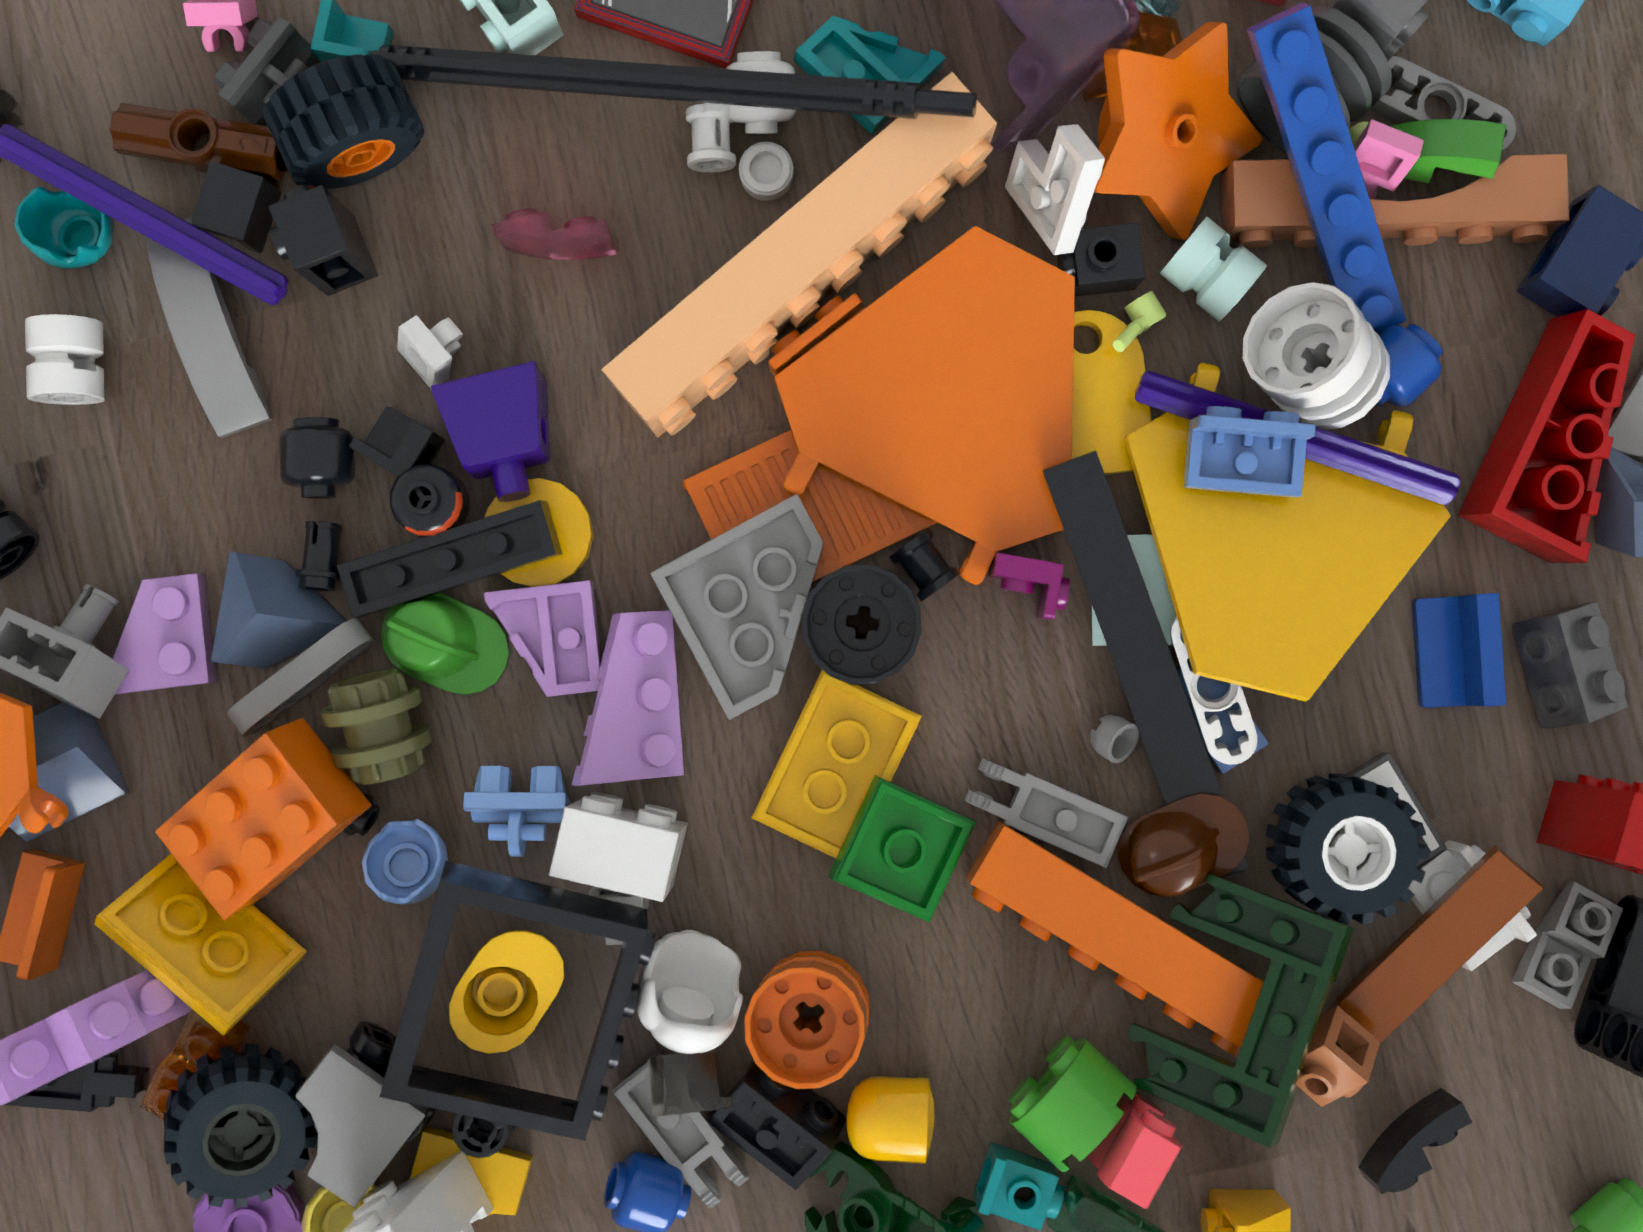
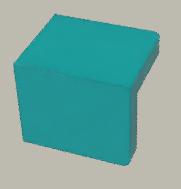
(346, 35)

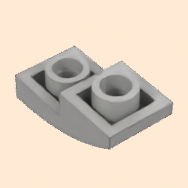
(1567, 939)

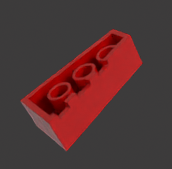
(1552, 441)

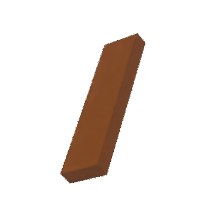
(1439, 943)

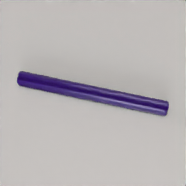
(142, 215)
(1324, 448)

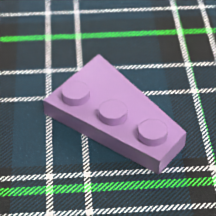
(636, 706)

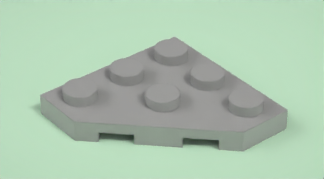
(745, 601)

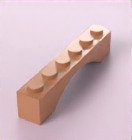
(1520, 201)

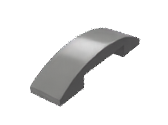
(207, 342)

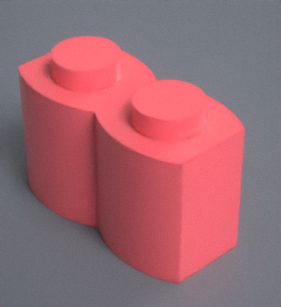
(1137, 1151)

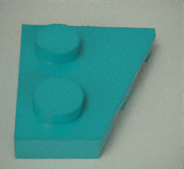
(849, 51)

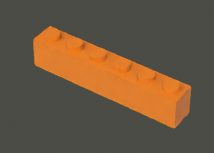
(1117, 933)

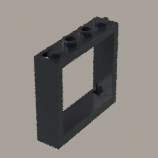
(498, 1101)

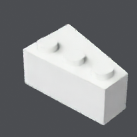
(436, 1200)

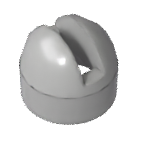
(1114, 738)

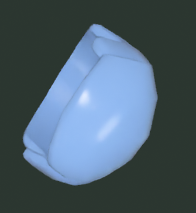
(404, 862)

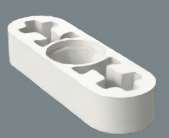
(1211, 727)

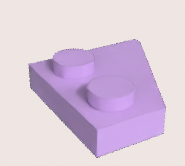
(554, 633)
(167, 636)

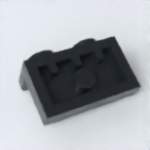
(780, 1125)

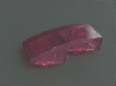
(537, 237)

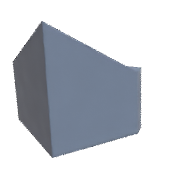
(1621, 504)
(267, 613)

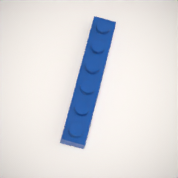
(1325, 162)

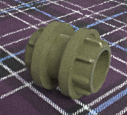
(376, 726)

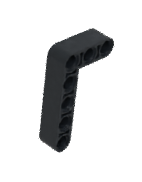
(1613, 1002)

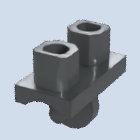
(275, 58)

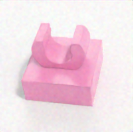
(218, 15)

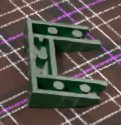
(1260, 1087)

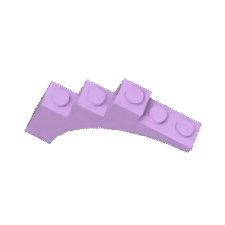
(85, 1033)

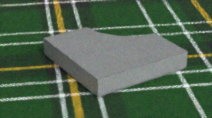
(353, 1124)

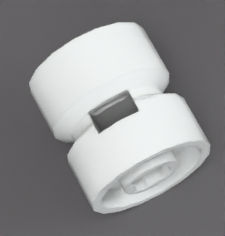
(64, 359)

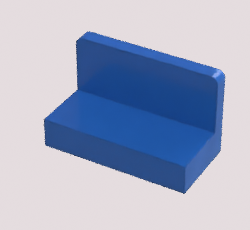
(1459, 651)

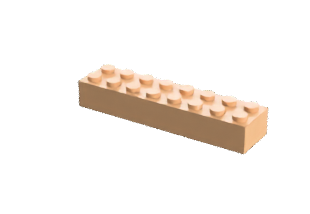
(799, 262)

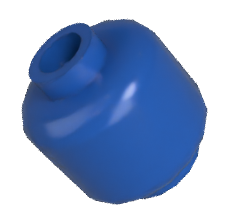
(1412, 363)
(646, 1193)

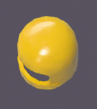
(891, 1119)

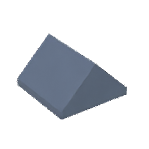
(73, 764)

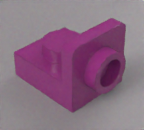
(1021, 575)

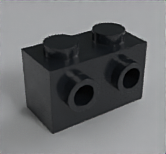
(321, 239)

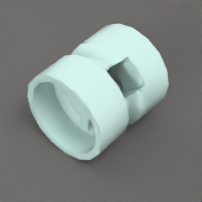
(1213, 269)

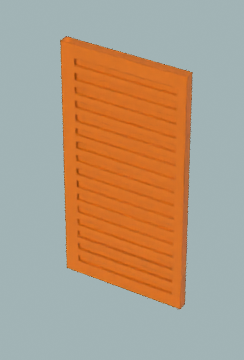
(845, 513)

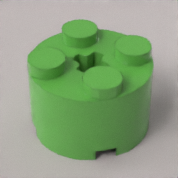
(1070, 1102)

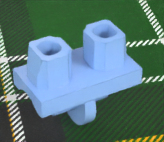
(496, 803)

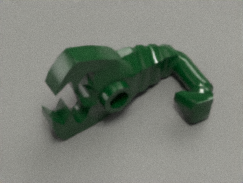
(877, 1206)

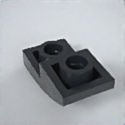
(1398, 1154)

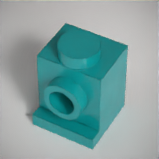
(1004, 1174)

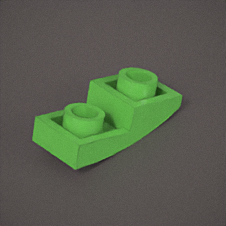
(1455, 145)

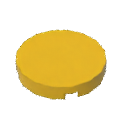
(572, 527)

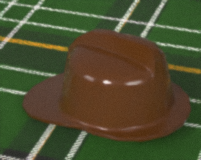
(1183, 844)

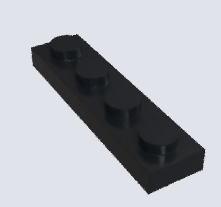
(450, 559)

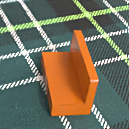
(39, 912)

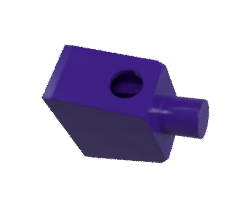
(498, 425)

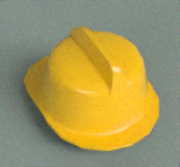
(506, 991)

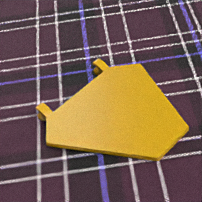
(1277, 582)

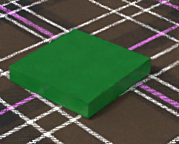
(901, 849)

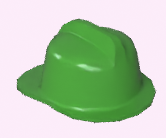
(445, 644)

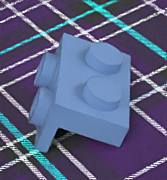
(1247, 453)

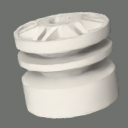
(1316, 355)

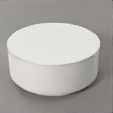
(766, 171)

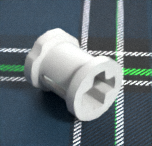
(710, 138)

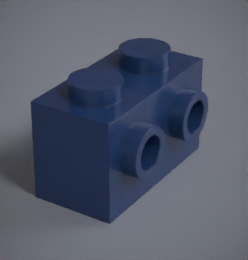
(1586, 255)

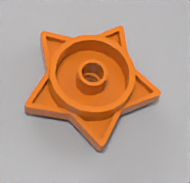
(1171, 126)

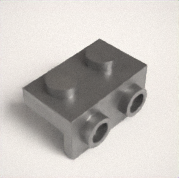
(1570, 666)

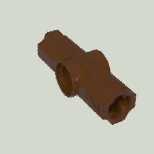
(172, 137)

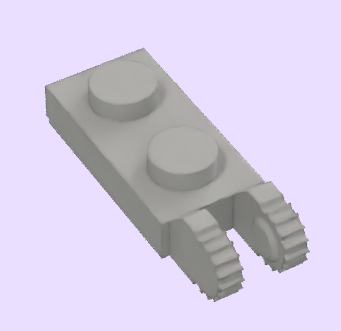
(1053, 814)
(680, 1138)

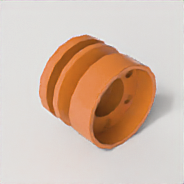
(804, 1050)

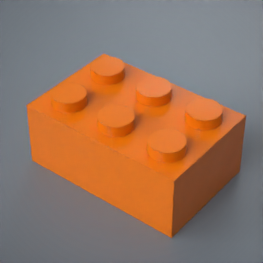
(262, 817)

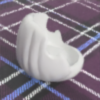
(690, 992)

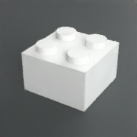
(619, 846)

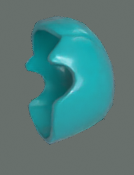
(63, 229)

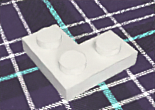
(1056, 186)

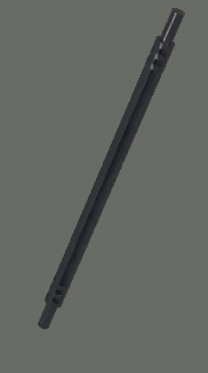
(677, 83)

